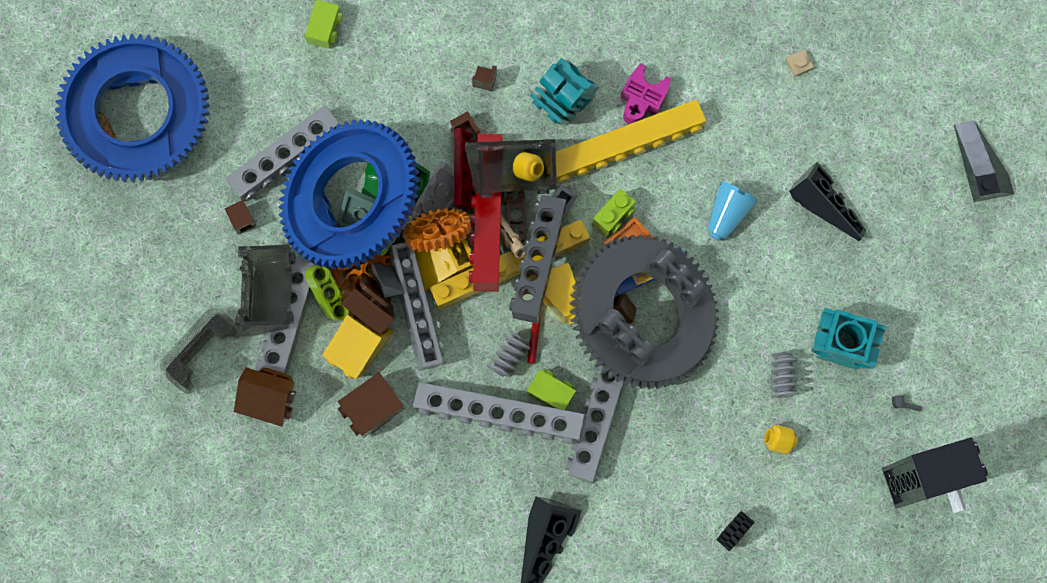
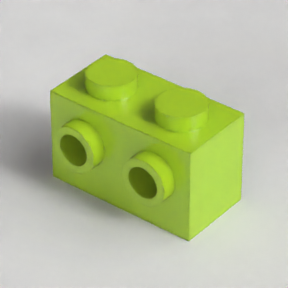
(613, 213)

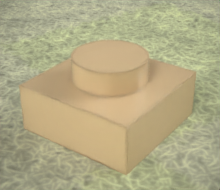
(799, 63)

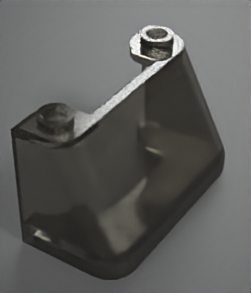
(493, 166)
(265, 289)
(175, 361)

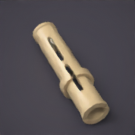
(516, 247)

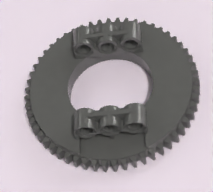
(619, 344)

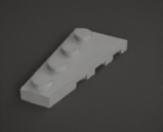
(437, 194)

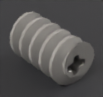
(509, 355)
(783, 375)

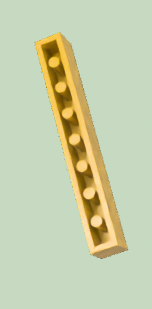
(628, 140)
(458, 287)

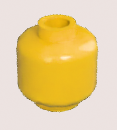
(528, 166)
(780, 439)

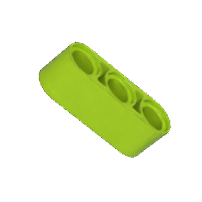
(318, 288)

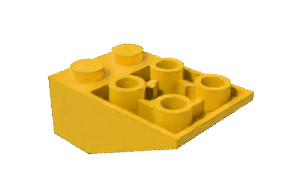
(443, 264)

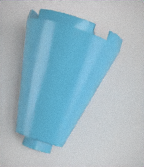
(729, 210)

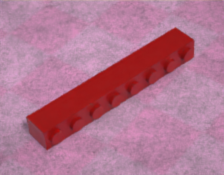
(486, 236)

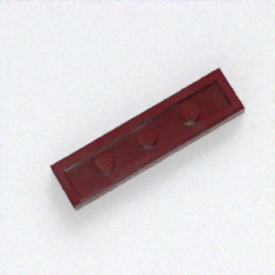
(462, 173)

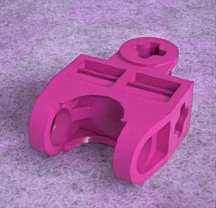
(642, 95)

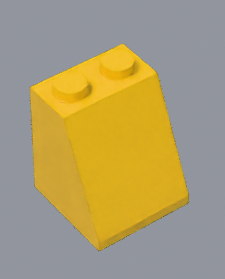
(558, 292)
(355, 346)

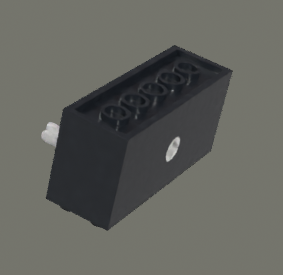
(936, 473)

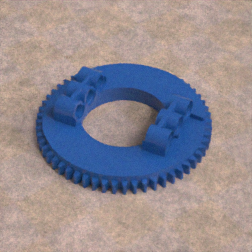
(131, 65)
(306, 208)

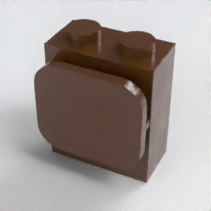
(366, 302)
(265, 395)
(370, 406)

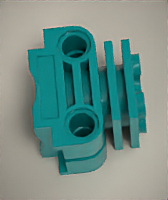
(564, 92)
(865, 334)

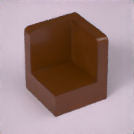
(484, 78)
(467, 123)
(240, 217)
(625, 307)

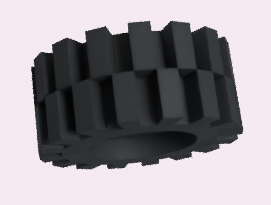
(735, 530)

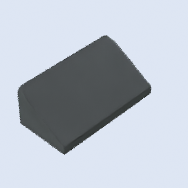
(386, 279)

